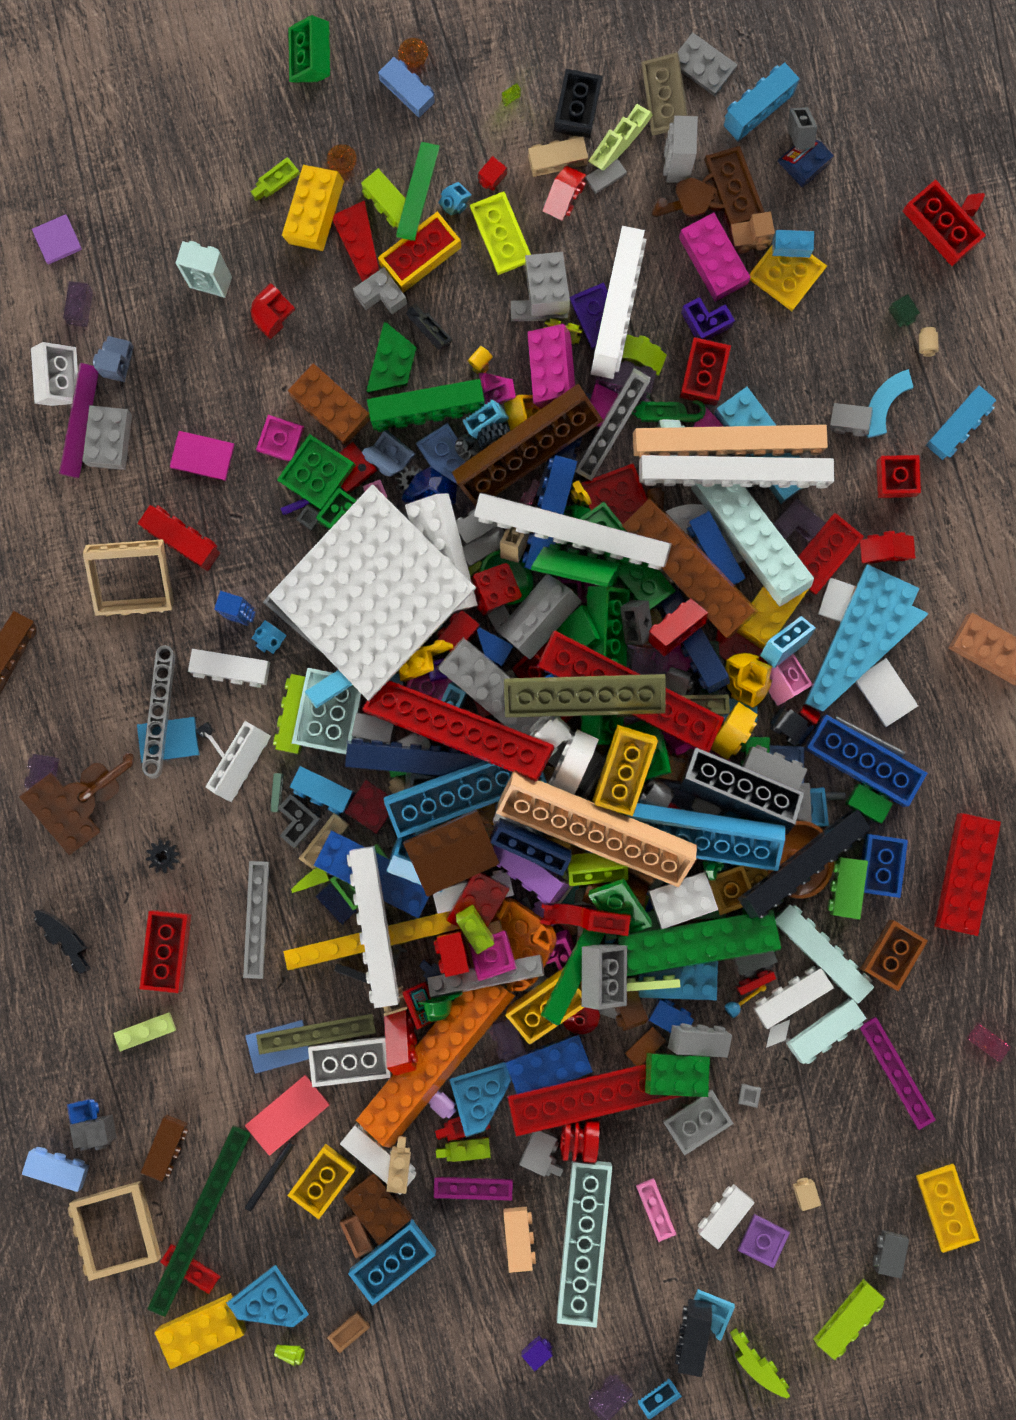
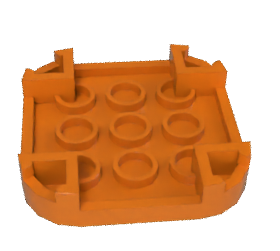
(525, 936)

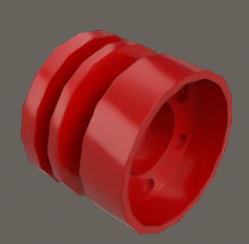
(580, 1141)

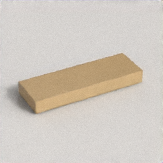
(312, 852)

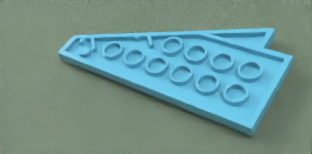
(871, 626)

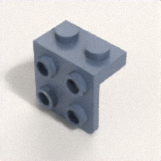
(388, 454)

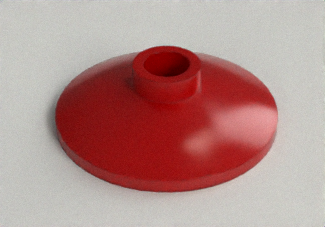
(590, 1021)

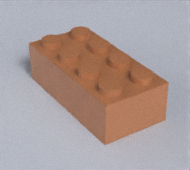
(986, 646)

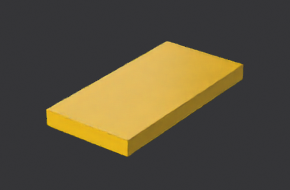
(947, 1208)

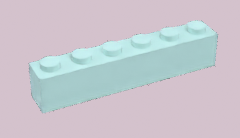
(823, 954)

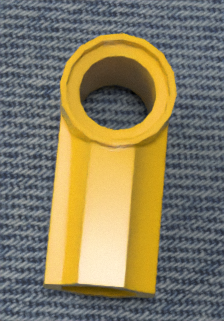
(480, 360)

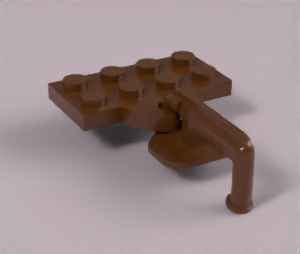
(725, 189)
(65, 813)

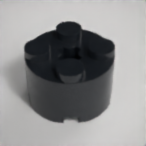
(791, 725)

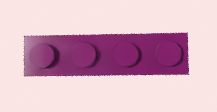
(473, 1188)

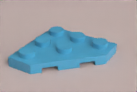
(479, 1096)
(268, 1301)

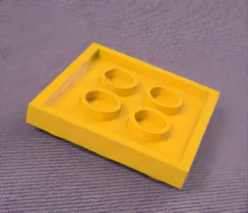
(787, 277)

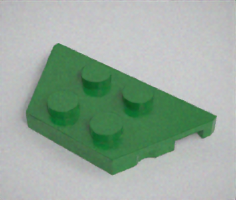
(392, 361)

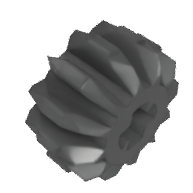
(403, 481)

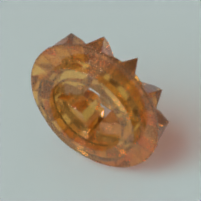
(418, 46)
(337, 152)

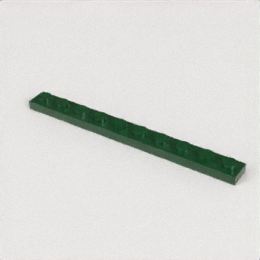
(198, 1221)

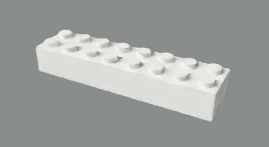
(619, 303)

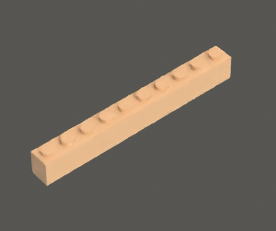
(730, 440)

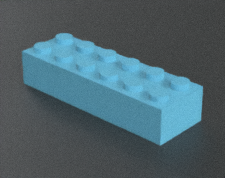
(746, 410)

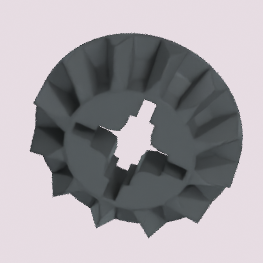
(462, 445)

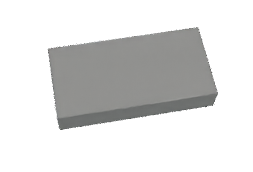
(601, 179)

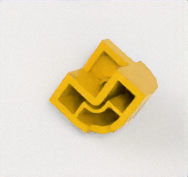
(748, 678)

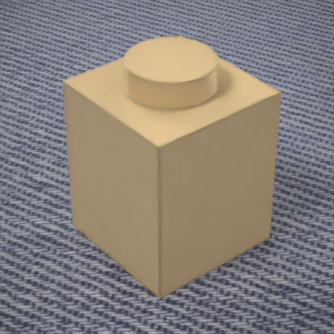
(806, 1194)

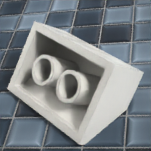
(54, 373)

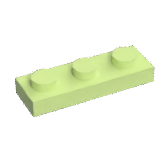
(649, 983)
(144, 1031)

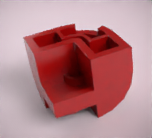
(270, 310)

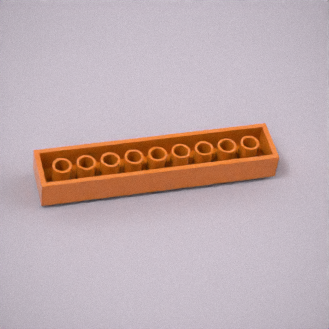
(438, 1057)

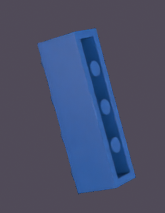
(713, 544)
(234, 608)

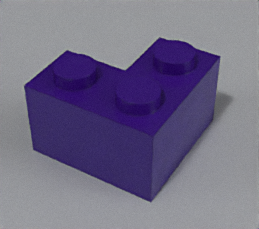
(706, 324)

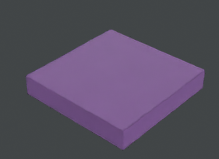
(57, 239)
(763, 1240)

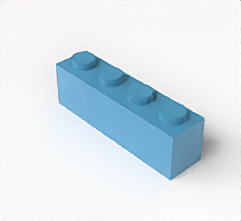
(961, 422)

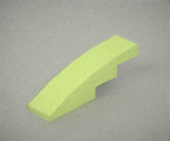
(620, 139)

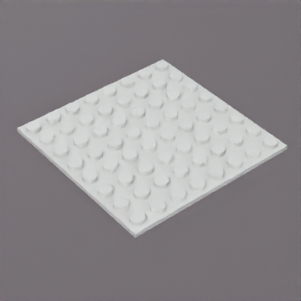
(371, 592)

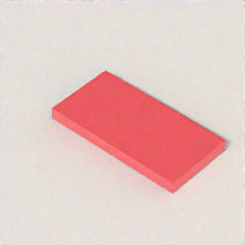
(287, 1115)

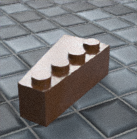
(13, 643)

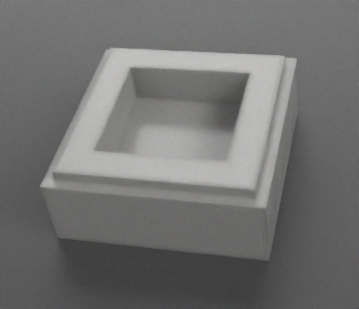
(749, 1095)

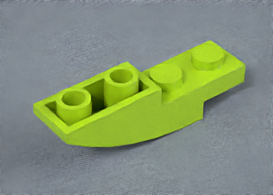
(762, 1371)

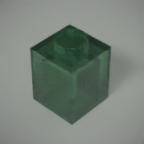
(904, 311)

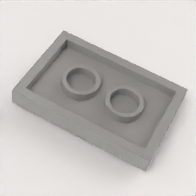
(705, 64)
(698, 1122)

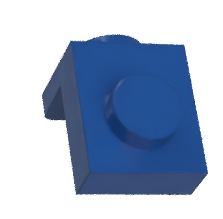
(82, 1111)

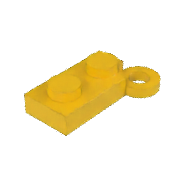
(579, 495)

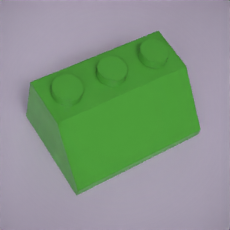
(848, 888)

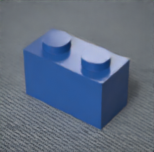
(666, 1015)

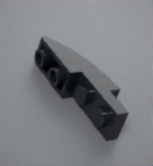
(59, 932)

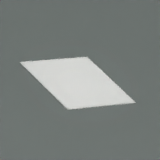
(778, 1033)

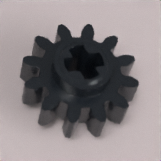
(156, 860)

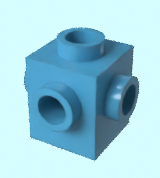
(454, 198)
(268, 637)

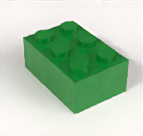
(677, 1075)

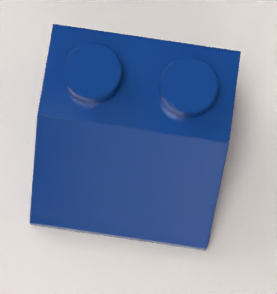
(494, 648)

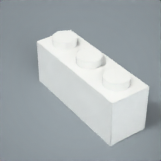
(725, 1216)

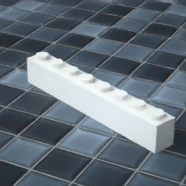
(374, 927)

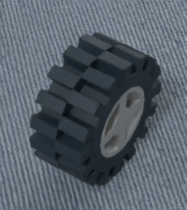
(491, 434)

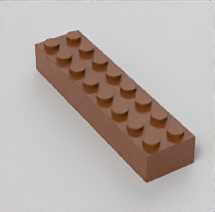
(693, 570)

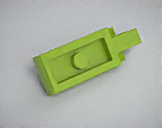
(275, 179)
(465, 1149)

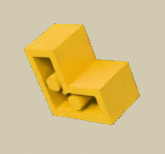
(735, 730)

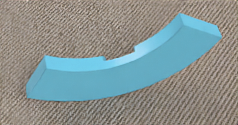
(884, 397)

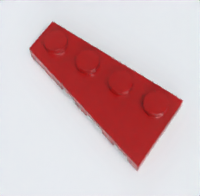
(357, 238)

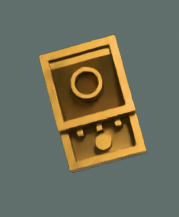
(732, 884)

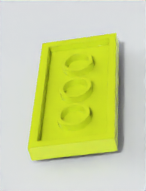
(500, 232)

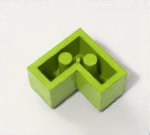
(643, 353)

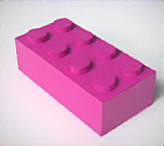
(714, 257)
(550, 363)

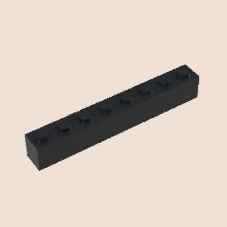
(803, 864)

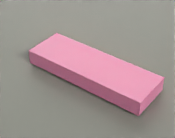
(656, 1210)

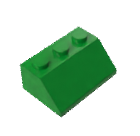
(309, 50)

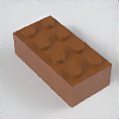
(329, 404)

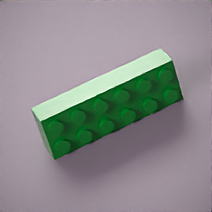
(425, 405)

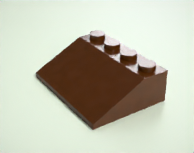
(451, 852)

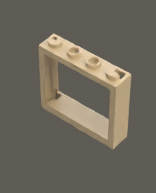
(122, 550)
(145, 1223)

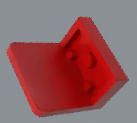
(495, 588)

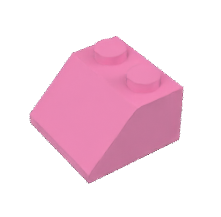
(788, 680)

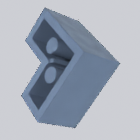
(114, 358)

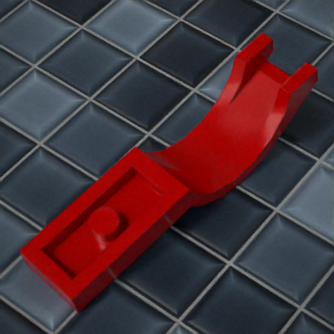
(586, 918)

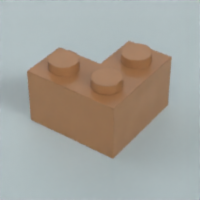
(752, 234)

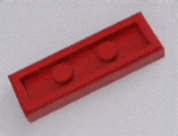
(196, 1273)

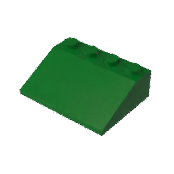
(577, 566)

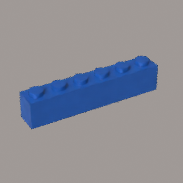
(554, 499)

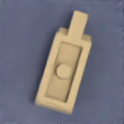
(399, 1167)

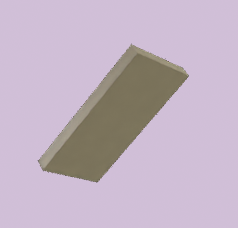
(664, 91)

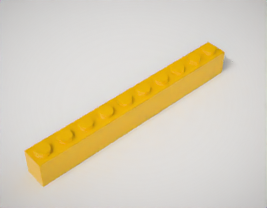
(351, 944)

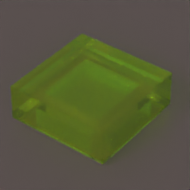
(511, 94)

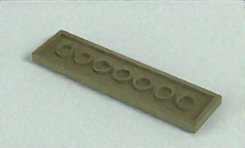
(585, 695)

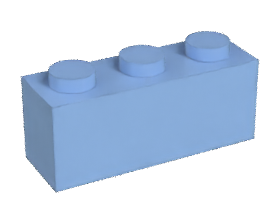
(55, 1169)

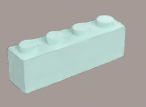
(826, 1031)

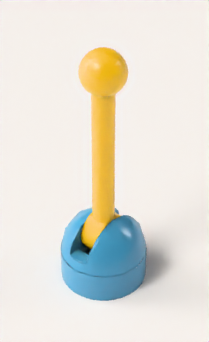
(734, 1008)

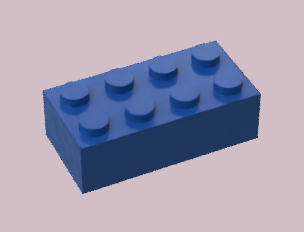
(549, 1065)

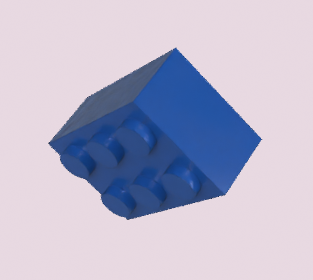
(885, 864)

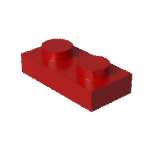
(763, 977)

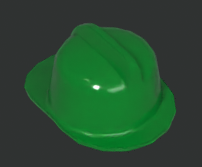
(438, 1007)

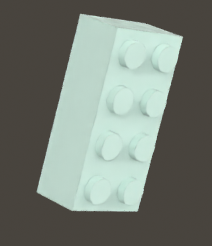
(203, 268)

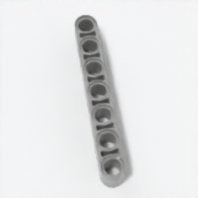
(158, 702)

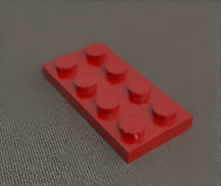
(829, 550)

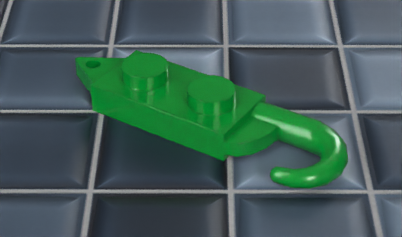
(667, 410)

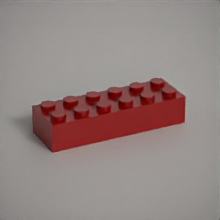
(967, 874)

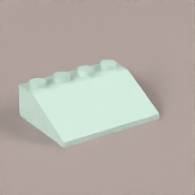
(329, 724)

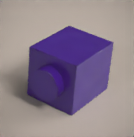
(537, 1352)

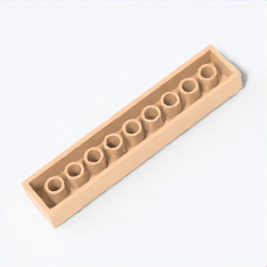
(597, 829)

